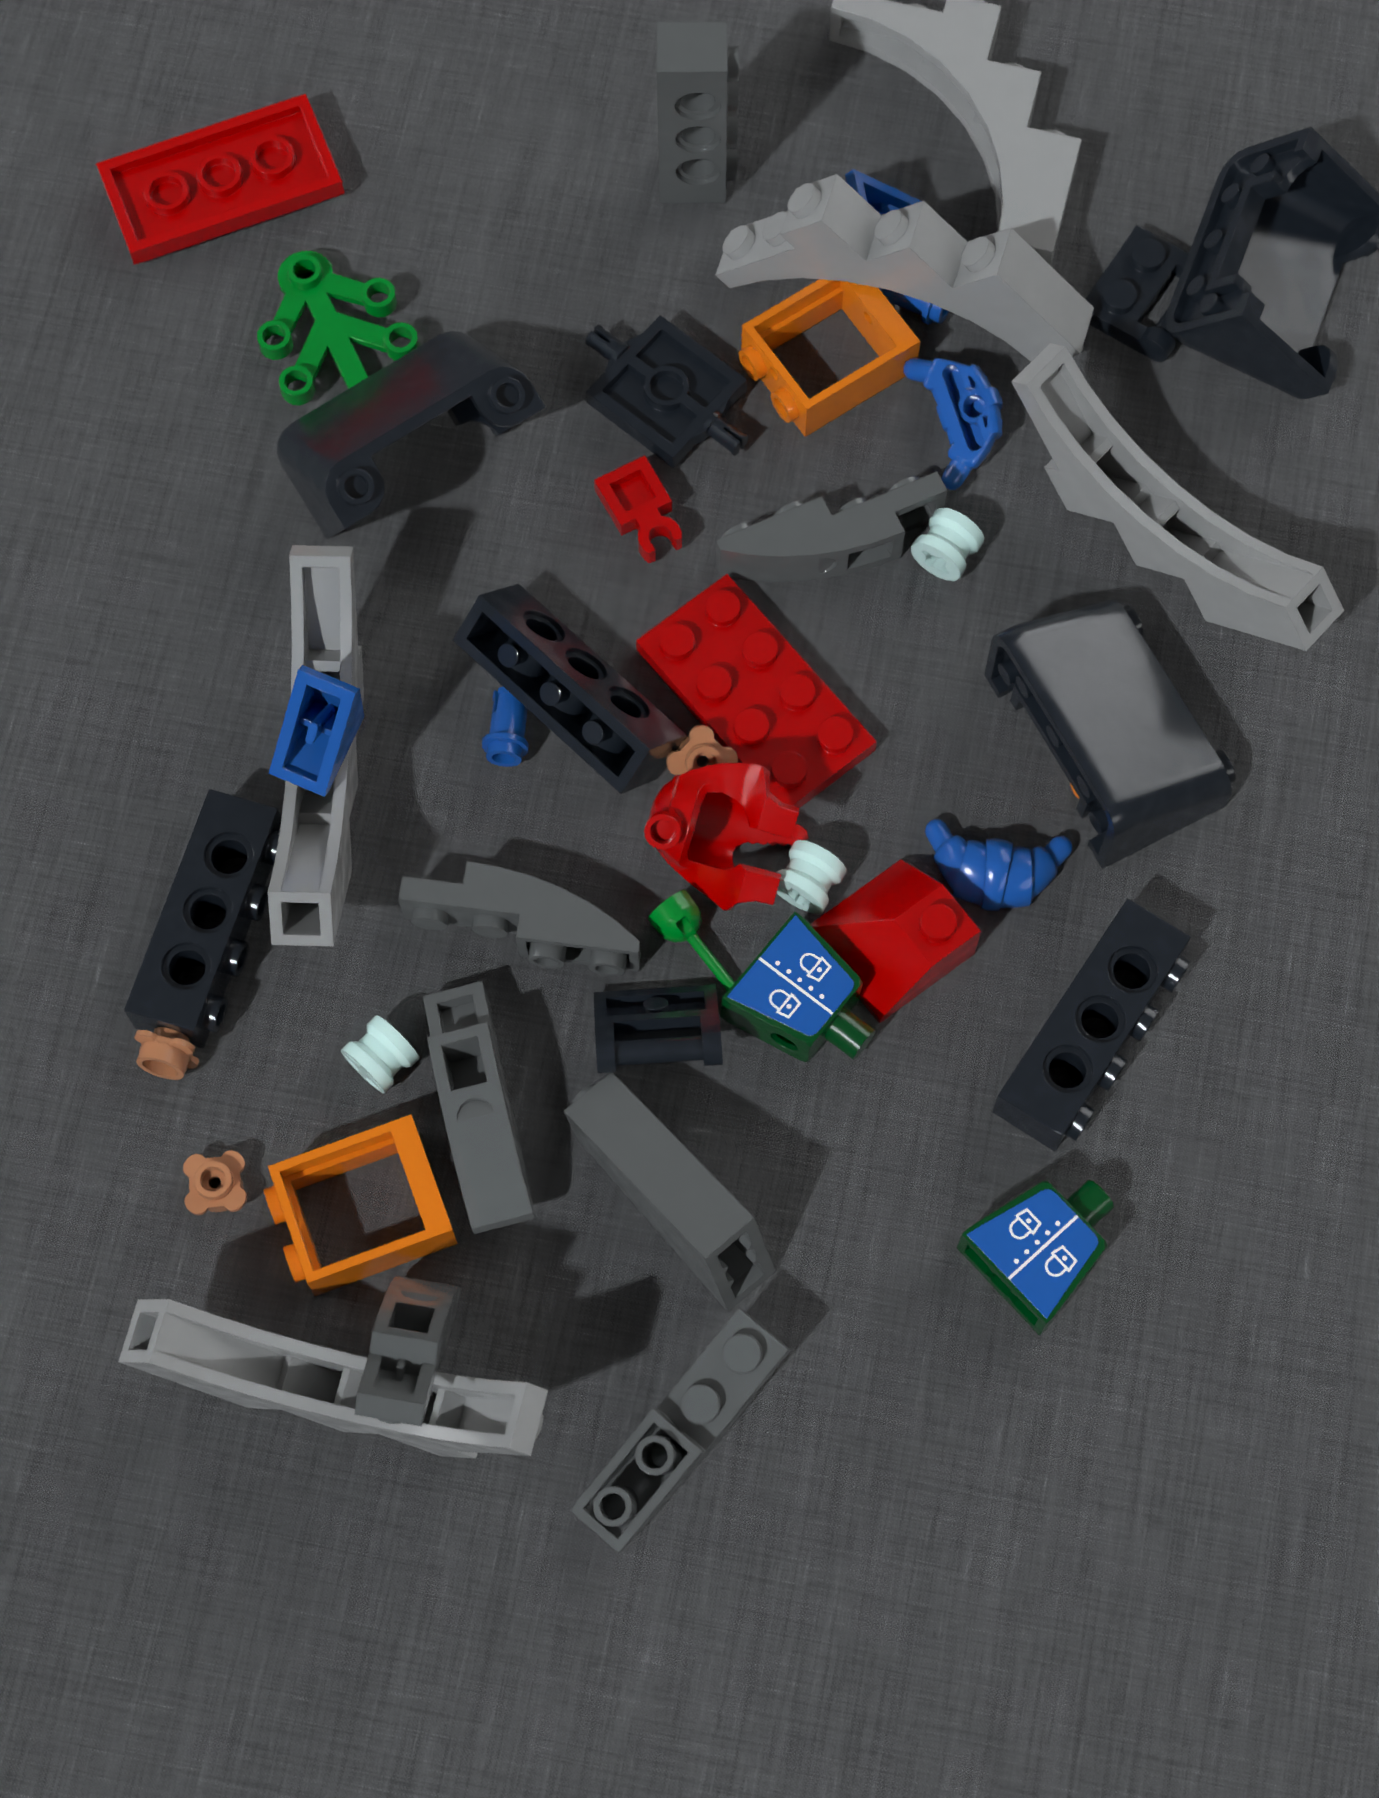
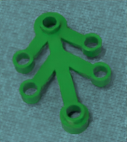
(331, 329)

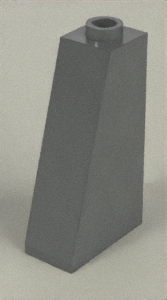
(672, 1190)

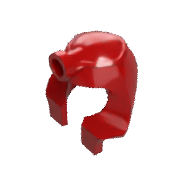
(709, 813)

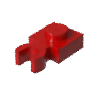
(639, 502)

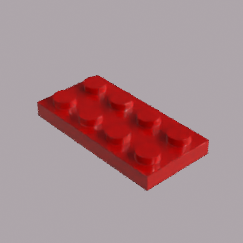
(220, 178)
(756, 692)

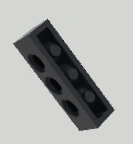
(568, 687)
(223, 830)
(1132, 942)

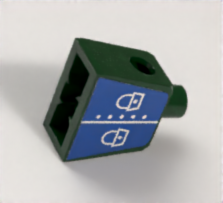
(799, 996)
(1039, 1248)

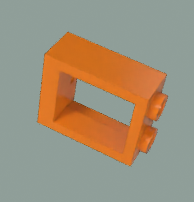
(871, 316)
(340, 1157)

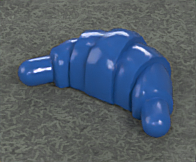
(966, 410)
(995, 871)

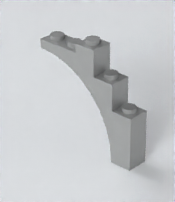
(992, 99)
(916, 253)
(1163, 526)
(314, 835)
(322, 1383)

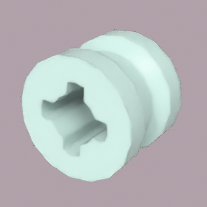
(947, 544)
(809, 876)
(380, 1054)

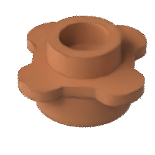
(697, 744)
(165, 1053)
(227, 1196)

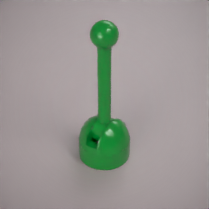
(679, 921)

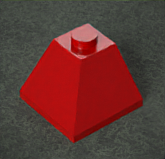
(899, 936)

